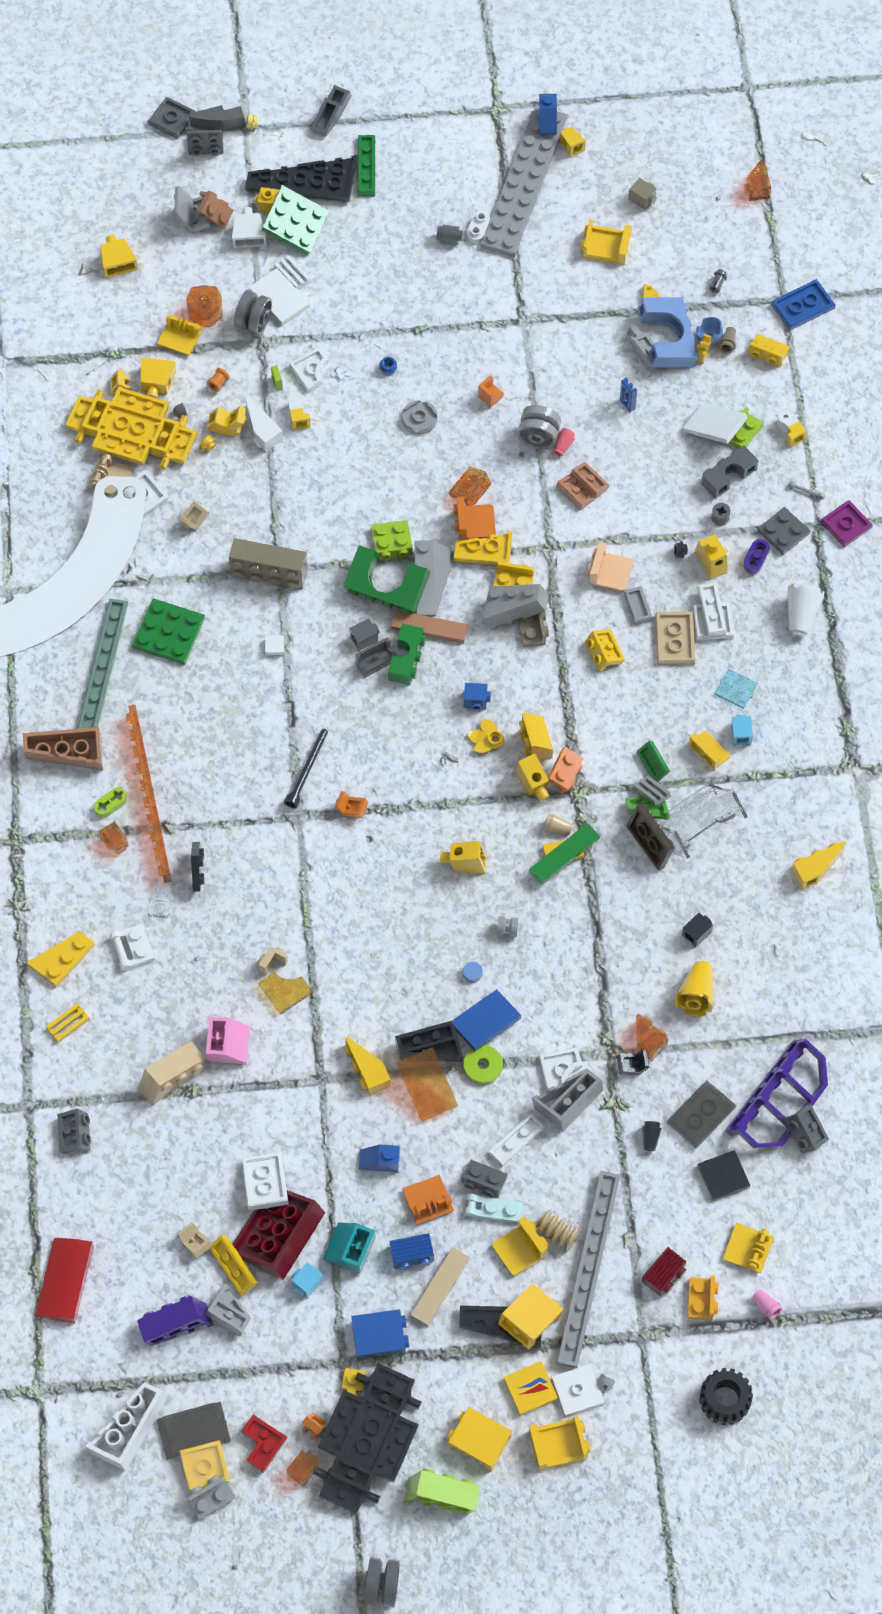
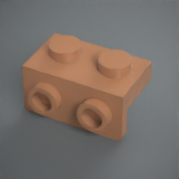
(215, 209)

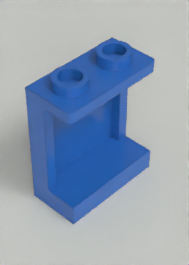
(379, 1333)

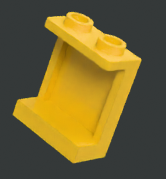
(606, 243)
(530, 1315)
(479, 1437)
(559, 1443)

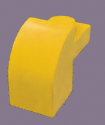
(226, 422)

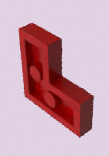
(268, 1442)

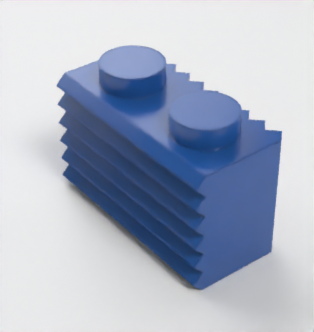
(411, 1251)

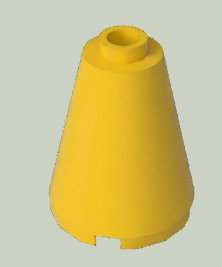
(697, 990)

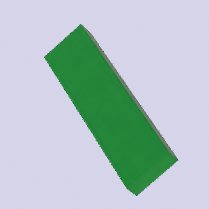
(366, 165)
(564, 853)

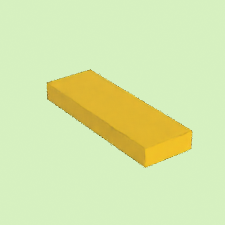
(233, 1265)

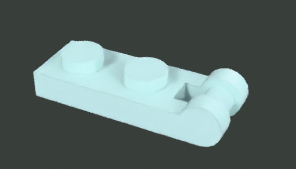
(493, 1209)

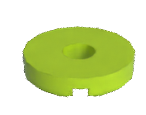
(480, 1075)

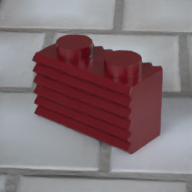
(664, 1272)

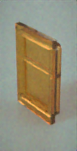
(427, 1084)

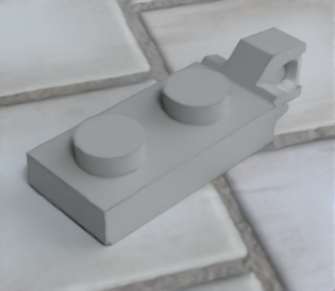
(641, 342)

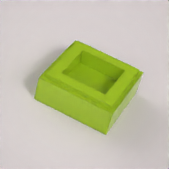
(276, 378)

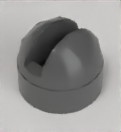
(179, 410)

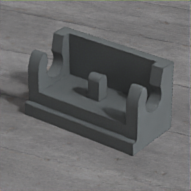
(374, 657)

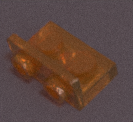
(471, 486)

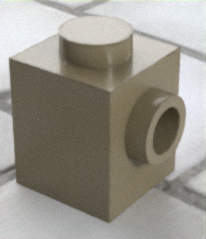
(642, 193)

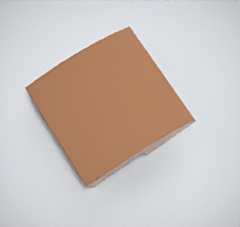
(582, 485)

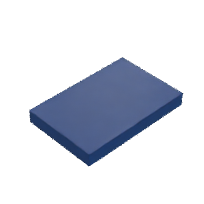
(803, 304)
(486, 1020)

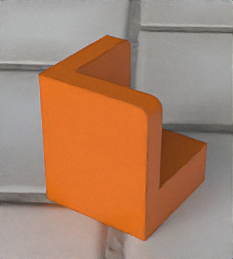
(488, 392)

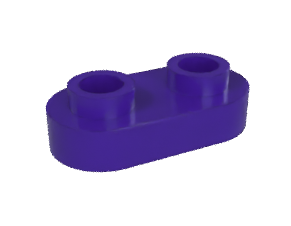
(755, 557)

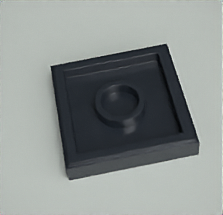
(723, 1175)

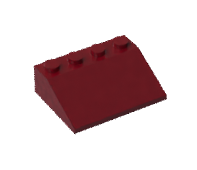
(278, 1234)

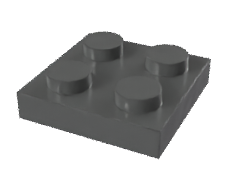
(783, 530)

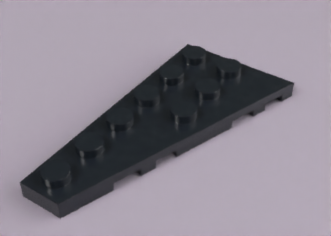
(313, 179)

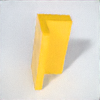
(708, 749)

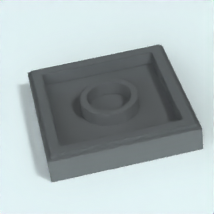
(171, 117)

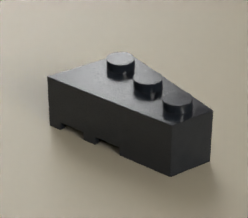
(440, 1037)

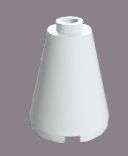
(802, 608)

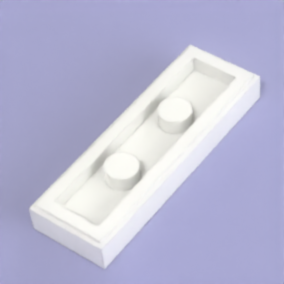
(712, 609)
(516, 1140)

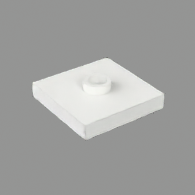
(577, 1390)

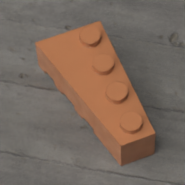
(69, 747)

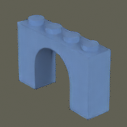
(674, 314)

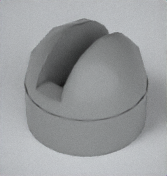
(604, 1380)

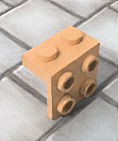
(609, 569)

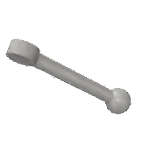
(819, 495)

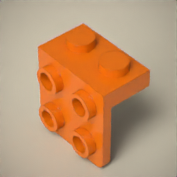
(474, 520)

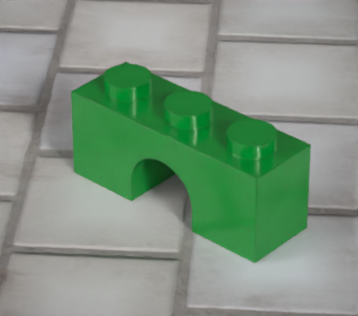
(403, 668)

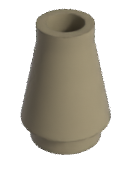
(728, 340)

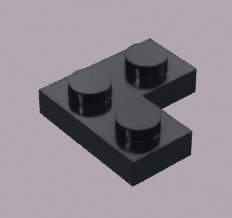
(197, 861)

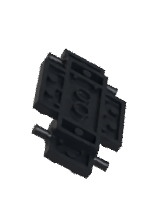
(367, 1437)

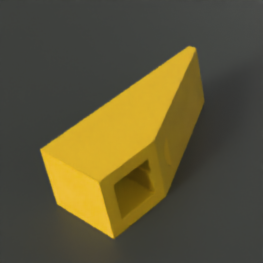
(814, 867)
(371, 1070)

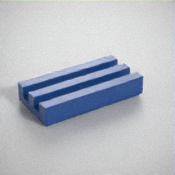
(629, 394)

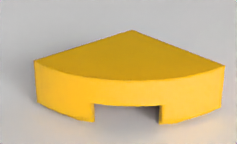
(648, 291)

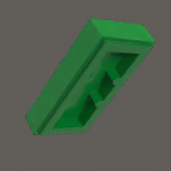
(653, 761)

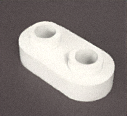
(479, 226)

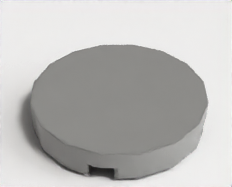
(419, 417)

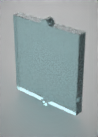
(736, 688)

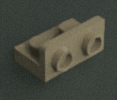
(533, 630)

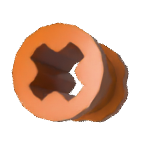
(218, 379)

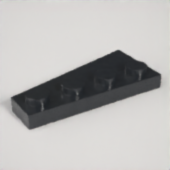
(485, 1321)

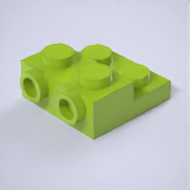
(392, 539)

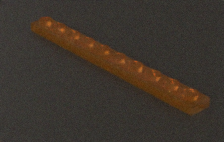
(149, 801)

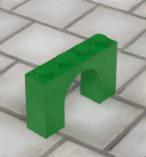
(405, 597)

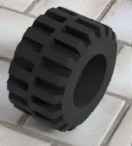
(730, 1380)

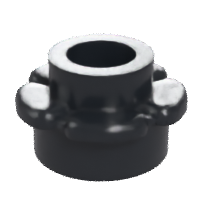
(680, 549)

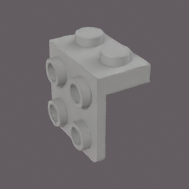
(186, 211)

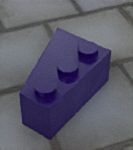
(173, 1320)

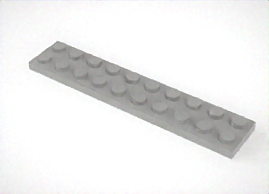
(522, 187)

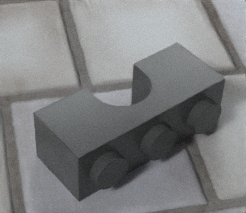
(740, 462)

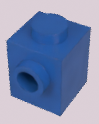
(476, 696)

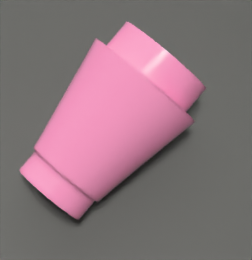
(767, 1304)

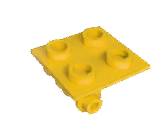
(180, 335)
(748, 1247)

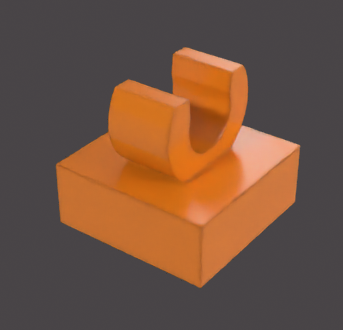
(314, 1423)

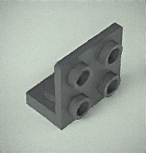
(205, 142)

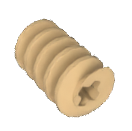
(558, 1229)

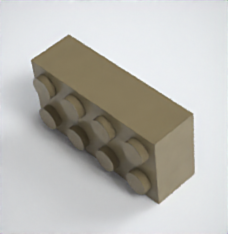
(268, 563)

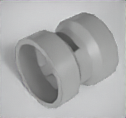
(512, 926)

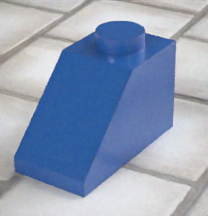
(547, 114)
(380, 1158)

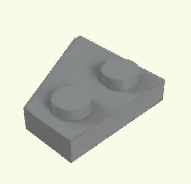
(228, 1312)

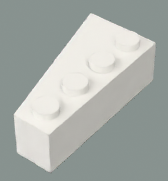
(128, 1428)

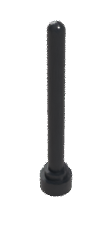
(293, 798)

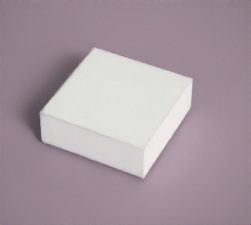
(274, 645)

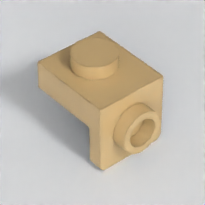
(193, 516)
(267, 960)
(194, 1240)

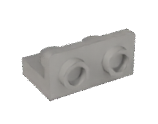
(211, 1496)

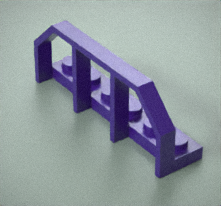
(771, 1082)

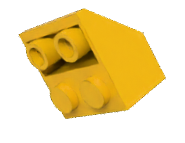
(535, 736)

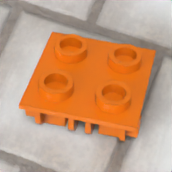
(428, 1199)

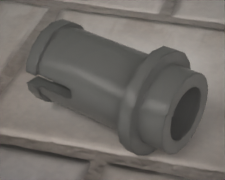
(719, 277)

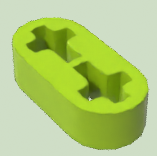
(110, 802)

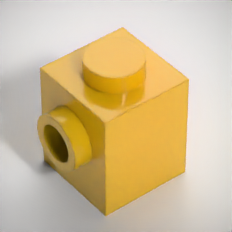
(265, 199)

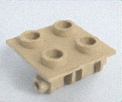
(107, 468)

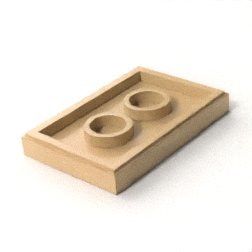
(675, 638)

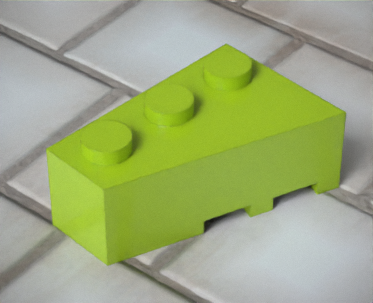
(442, 1491)

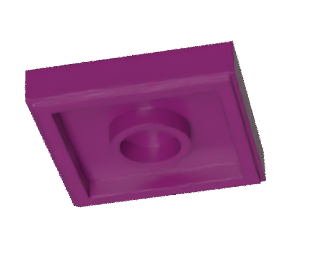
(846, 523)

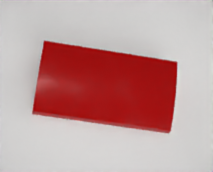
(64, 1279)

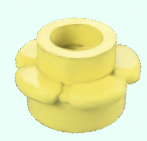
(251, 122)

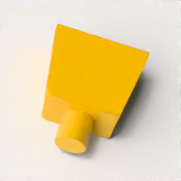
(117, 257)
(157, 376)
(711, 552)
(532, 777)
(466, 857)

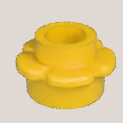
(208, 443)

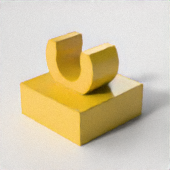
(117, 380)

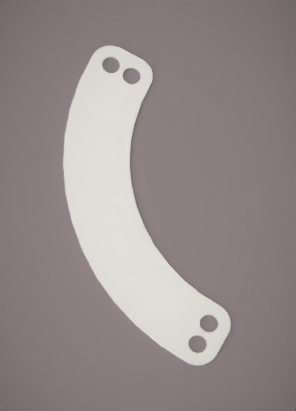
(84, 576)

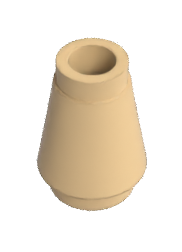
(557, 824)

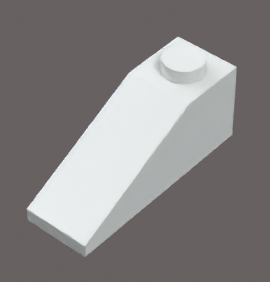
(265, 431)

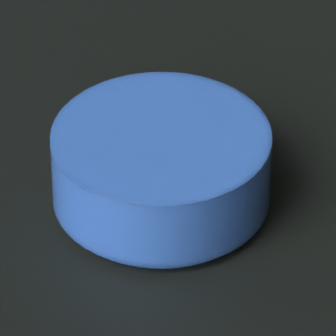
(472, 971)

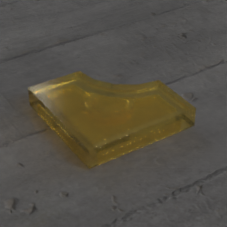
(284, 992)

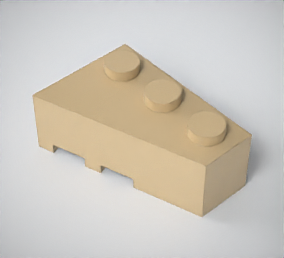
(170, 1072)

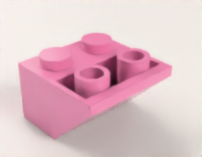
(227, 1041)

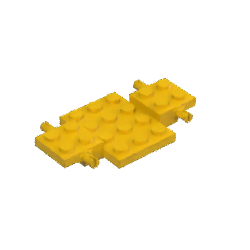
(132, 427)

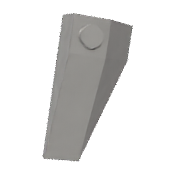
(438, 560)

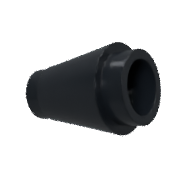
(651, 1133)

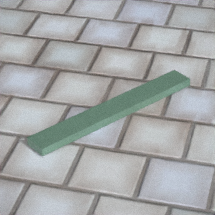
(103, 663)

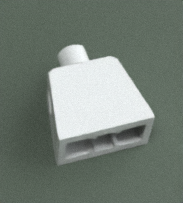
(247, 230)

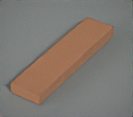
(432, 626)

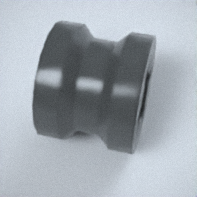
(722, 518)

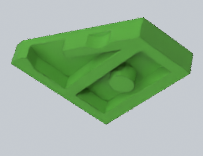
(659, 811)

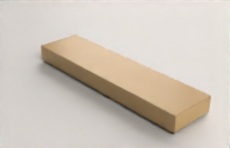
(440, 1286)

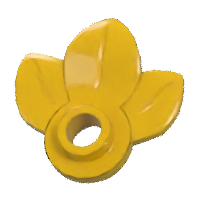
(484, 736)

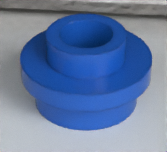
(388, 361)

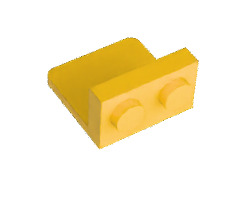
(521, 1247)

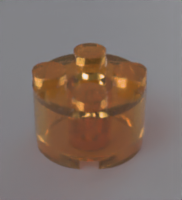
(204, 305)

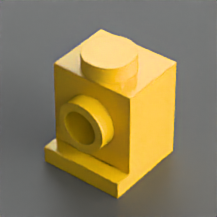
(572, 141)

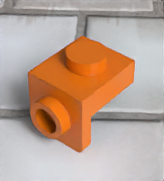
(351, 806)

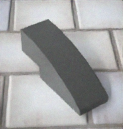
(331, 110)
(218, 119)

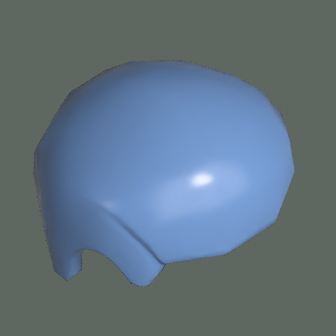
(710, 326)

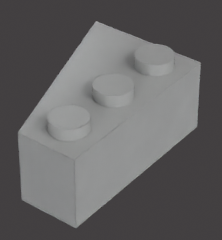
(513, 602)
(569, 1099)

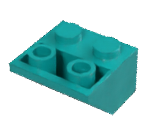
(350, 1246)

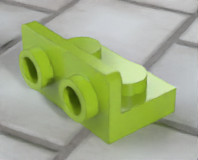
(747, 430)

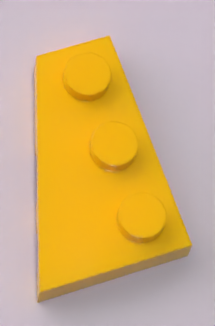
(484, 550)
(62, 958)

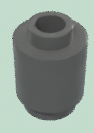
(449, 234)

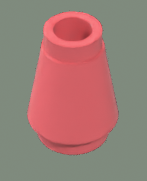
(564, 441)

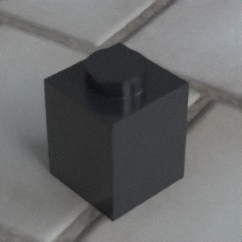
(697, 929)

